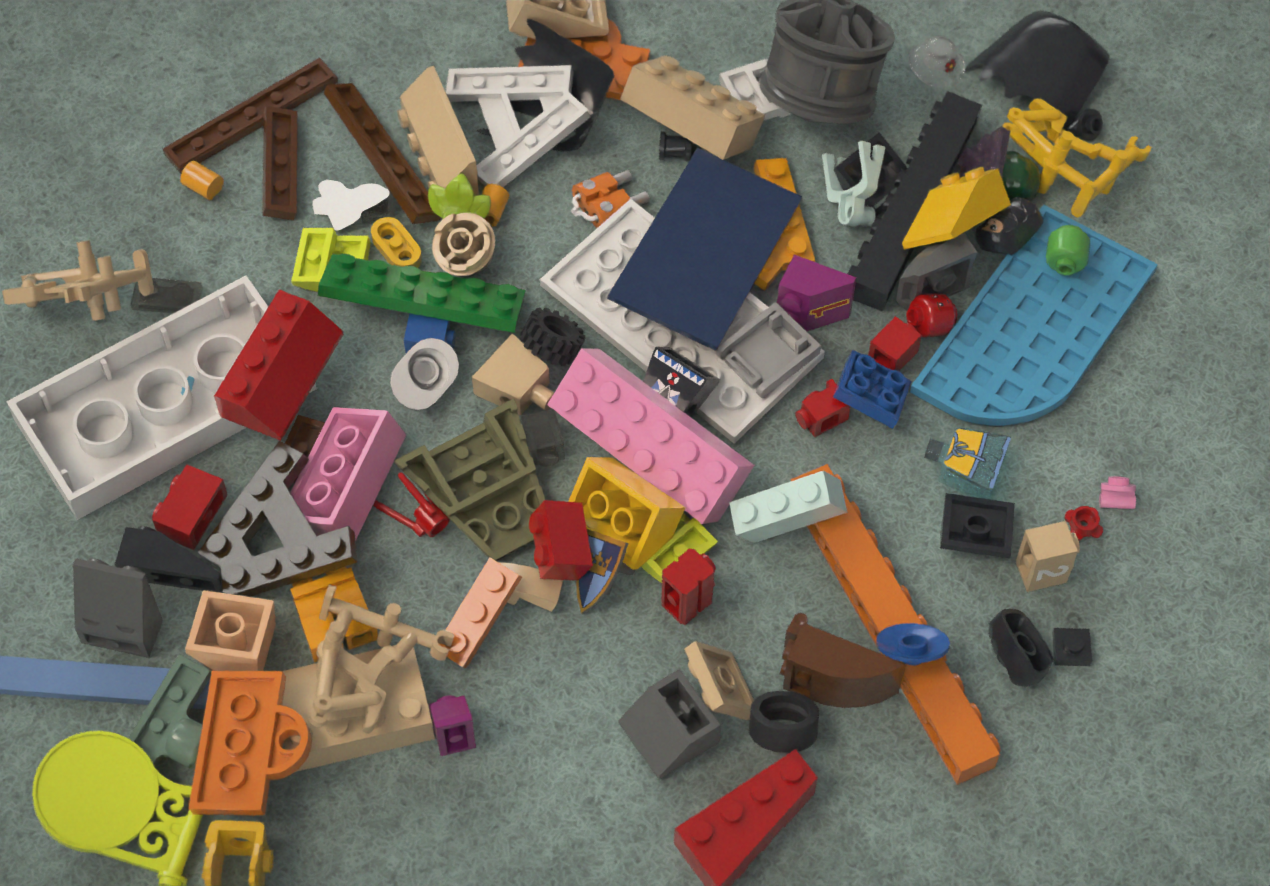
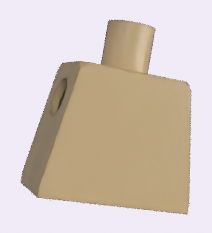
(513, 375)

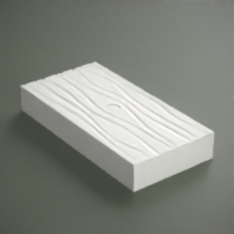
(123, 409)

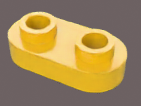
(398, 246)

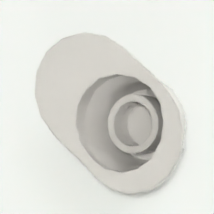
(424, 373)

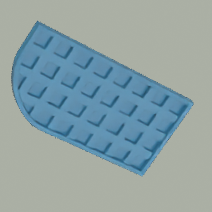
(1032, 331)

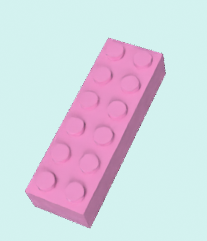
(650, 435)

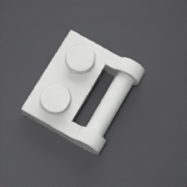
(744, 86)

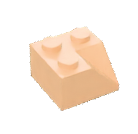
(232, 632)

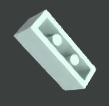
(788, 507)

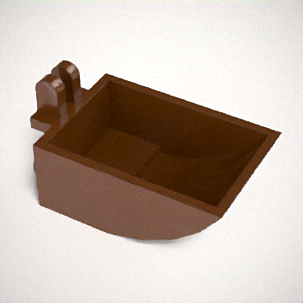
(835, 669)

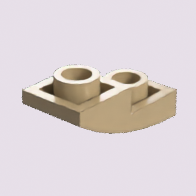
(533, 589)

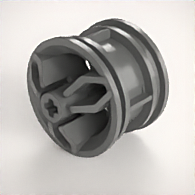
(826, 60)

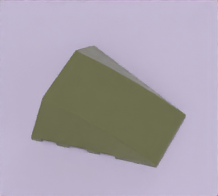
(482, 481)

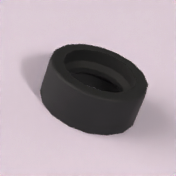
(786, 706)

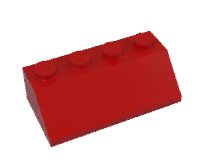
(278, 366)

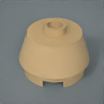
(463, 244)

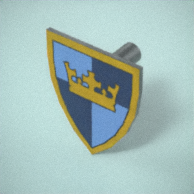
(607, 561)

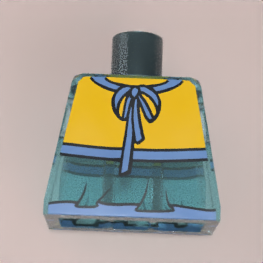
(970, 460)

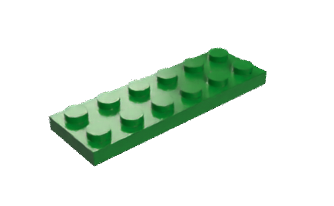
(422, 292)

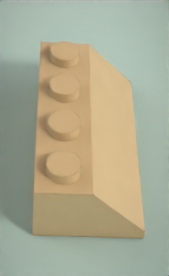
(436, 132)

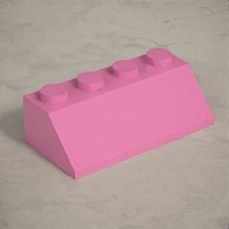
(347, 468)

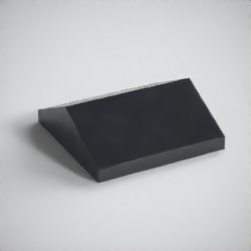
(850, 172)
(977, 525)

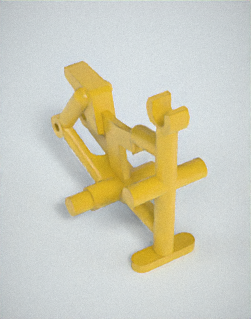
(1053, 158)

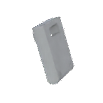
(763, 356)

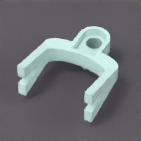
(852, 201)

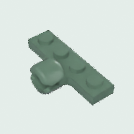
(165, 725)

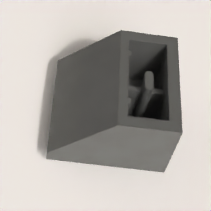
(670, 724)

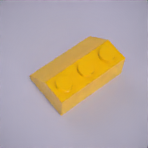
(626, 508)

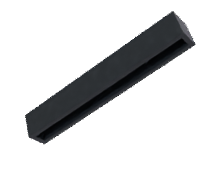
(936, 157)

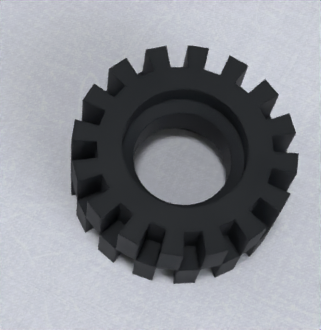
(552, 336)

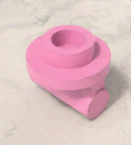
(1117, 493)

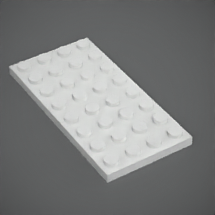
(586, 278)

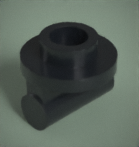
(1087, 125)

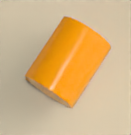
(201, 180)
(499, 198)

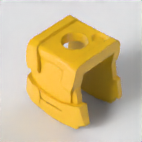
(221, 842)

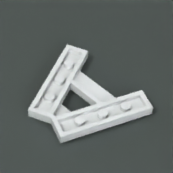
(516, 147)

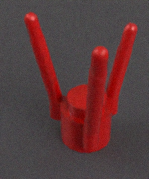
(428, 515)

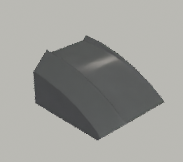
(939, 268)

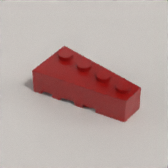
(741, 824)

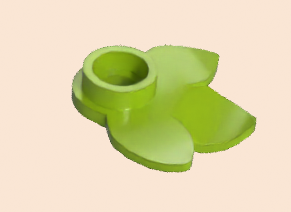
(457, 199)

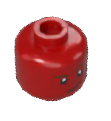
(932, 314)

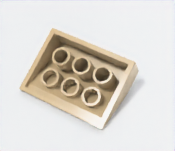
(564, 17)
(401, 722)

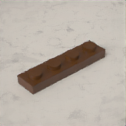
(279, 163)

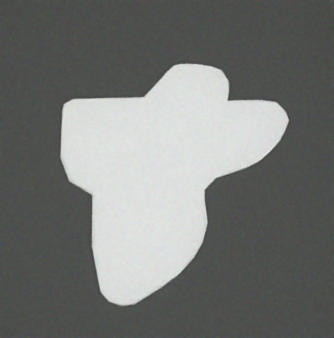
(344, 204)

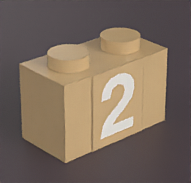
(1047, 555)

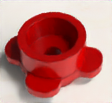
(1084, 514)

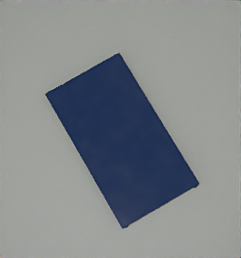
(705, 249)

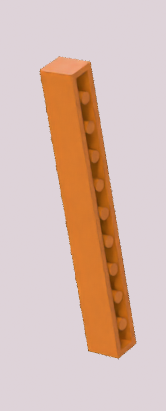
(881, 603)

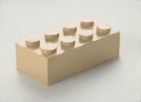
(693, 106)

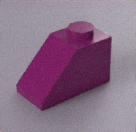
(452, 724)

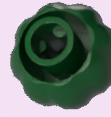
(1020, 176)

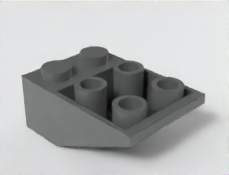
(114, 607)

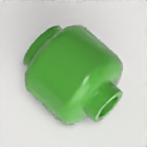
(1068, 250)

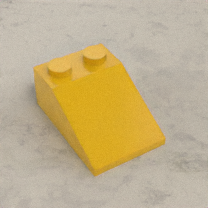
(957, 206)

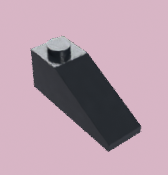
(165, 561)

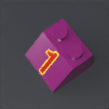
(815, 293)

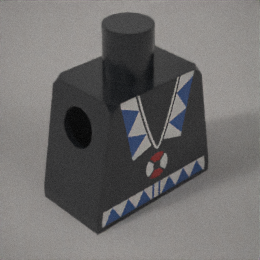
(679, 379)

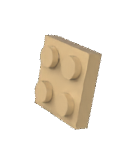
(720, 679)

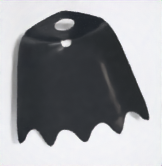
(1046, 61)
(589, 83)

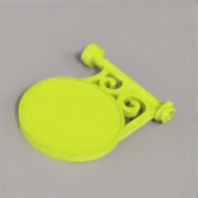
(102, 794)

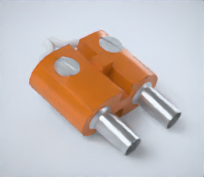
(602, 197)

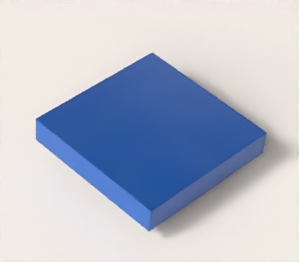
(872, 388)

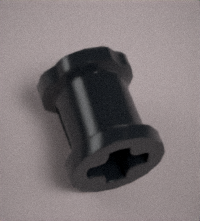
(674, 147)

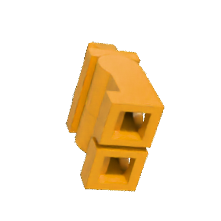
(309, 598)

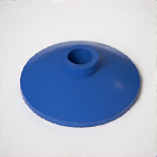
(913, 643)

